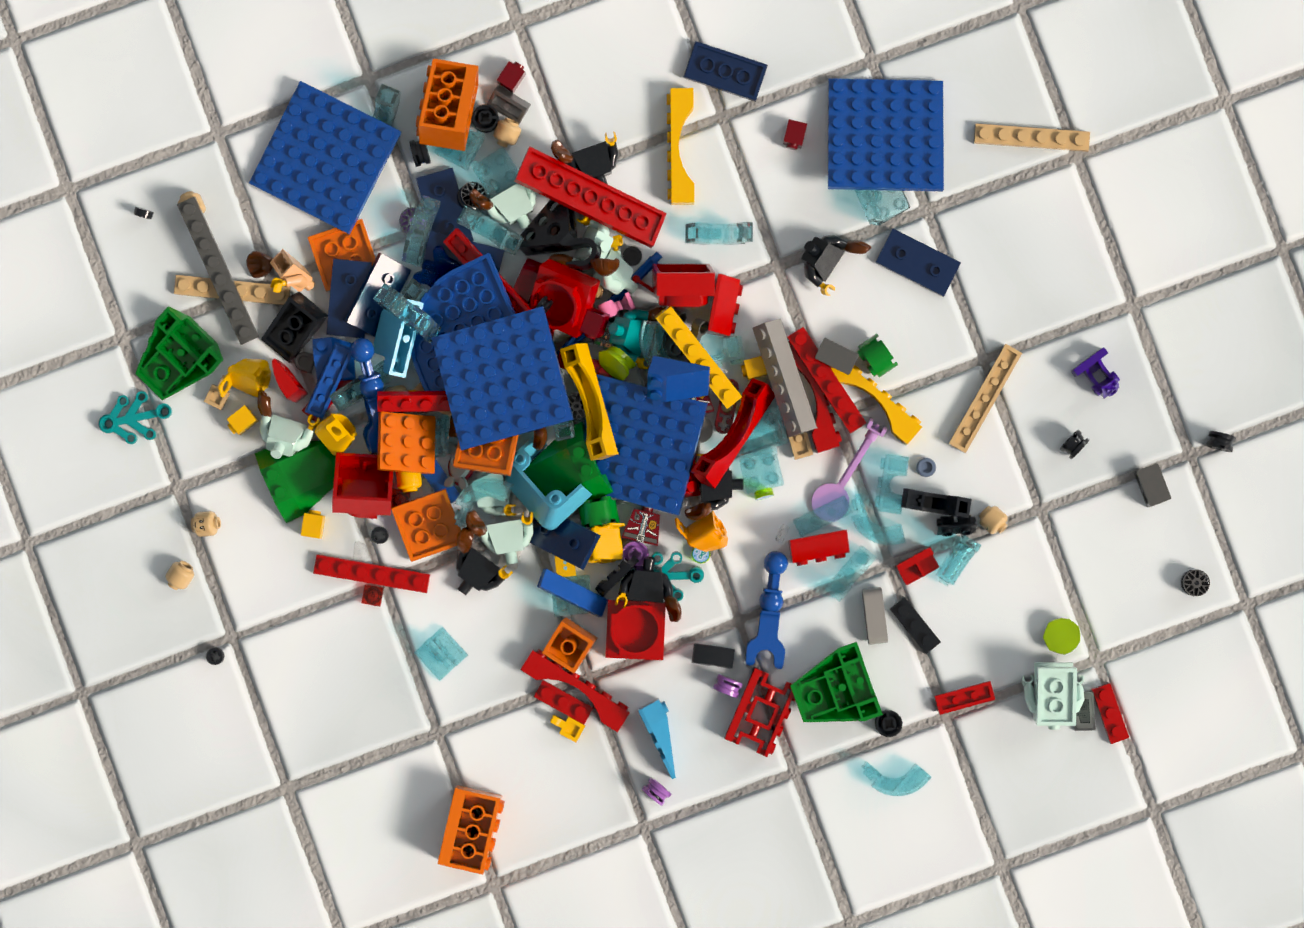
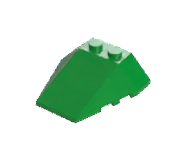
(177, 354)
(567, 465)
(298, 480)
(837, 689)

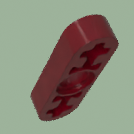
(732, 412)

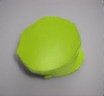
(616, 362)
(1062, 635)

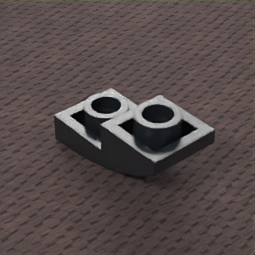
(713, 656)

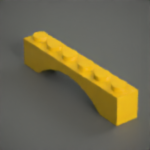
(681, 185)
(697, 355)
(900, 423)
(599, 436)

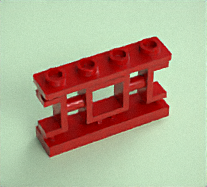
(748, 707)

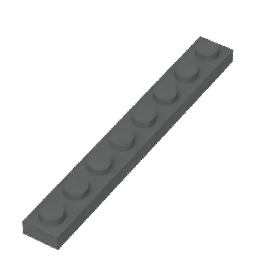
(218, 270)

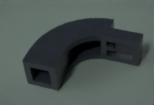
(936, 503)

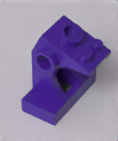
(1108, 386)

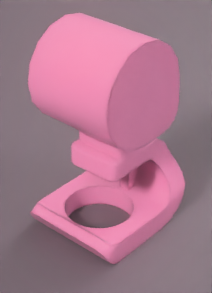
(612, 308)

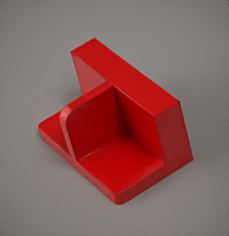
(917, 566)

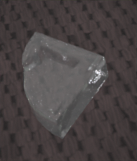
(361, 552)

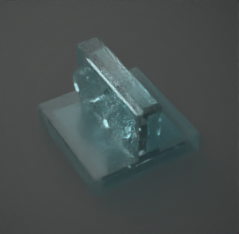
(441, 653)

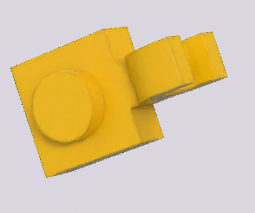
(570, 728)

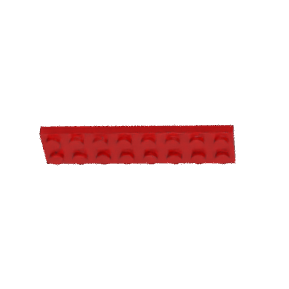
(590, 197)

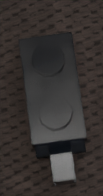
(614, 577)

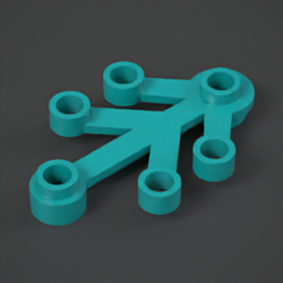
(131, 418)
(684, 575)

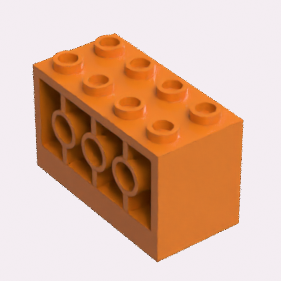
(447, 104)
(457, 831)

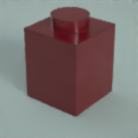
(511, 76)
(794, 134)
(594, 323)

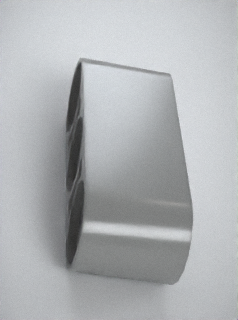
(874, 616)

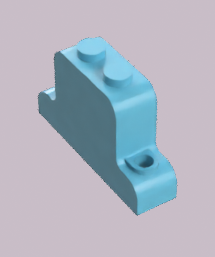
(395, 342)

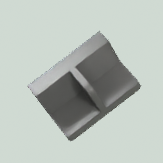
(836, 356)
(1152, 485)

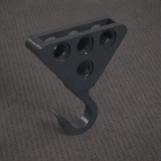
(557, 235)

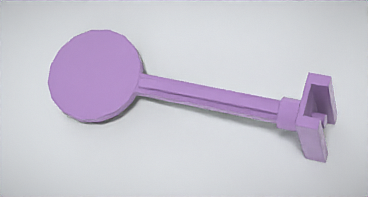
(831, 491)

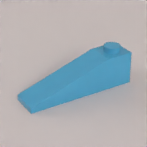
(656, 722)

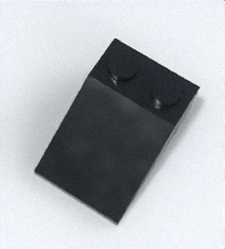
(294, 326)

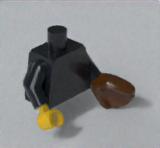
(594, 160)
(824, 254)
(715, 498)
(475, 568)
(649, 585)

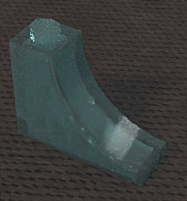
(957, 559)

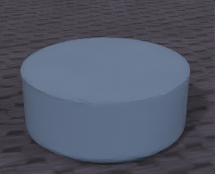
(926, 467)

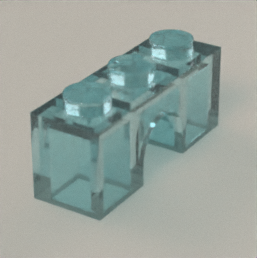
(732, 352)
(887, 500)
(849, 573)

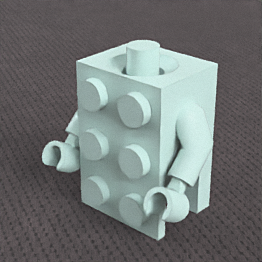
(1055, 694)

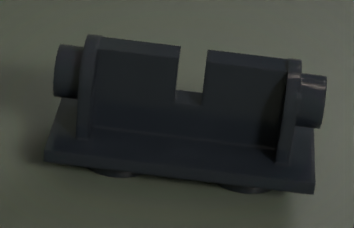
(948, 527)

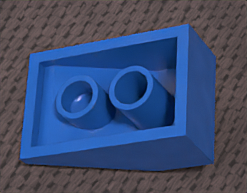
(676, 380)

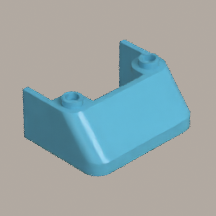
(549, 509)

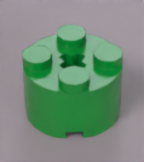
(877, 356)
(598, 512)

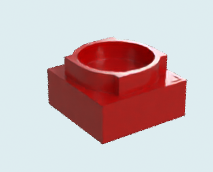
(683, 284)
(571, 292)
(360, 487)
(635, 630)

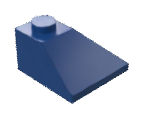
(321, 350)

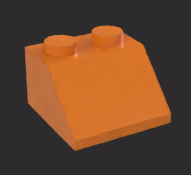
(569, 645)

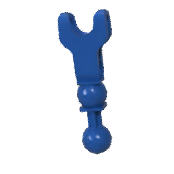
(363, 351)
(770, 602)

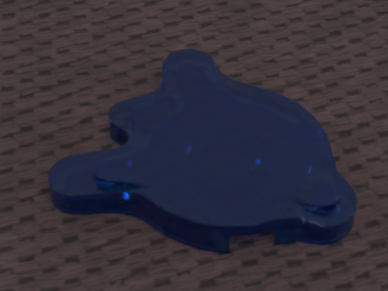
(435, 269)

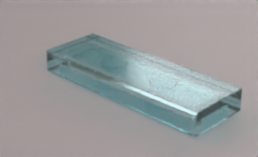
(822, 516)

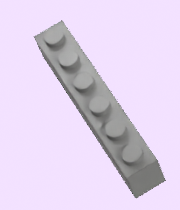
(784, 377)

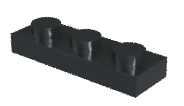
(915, 625)

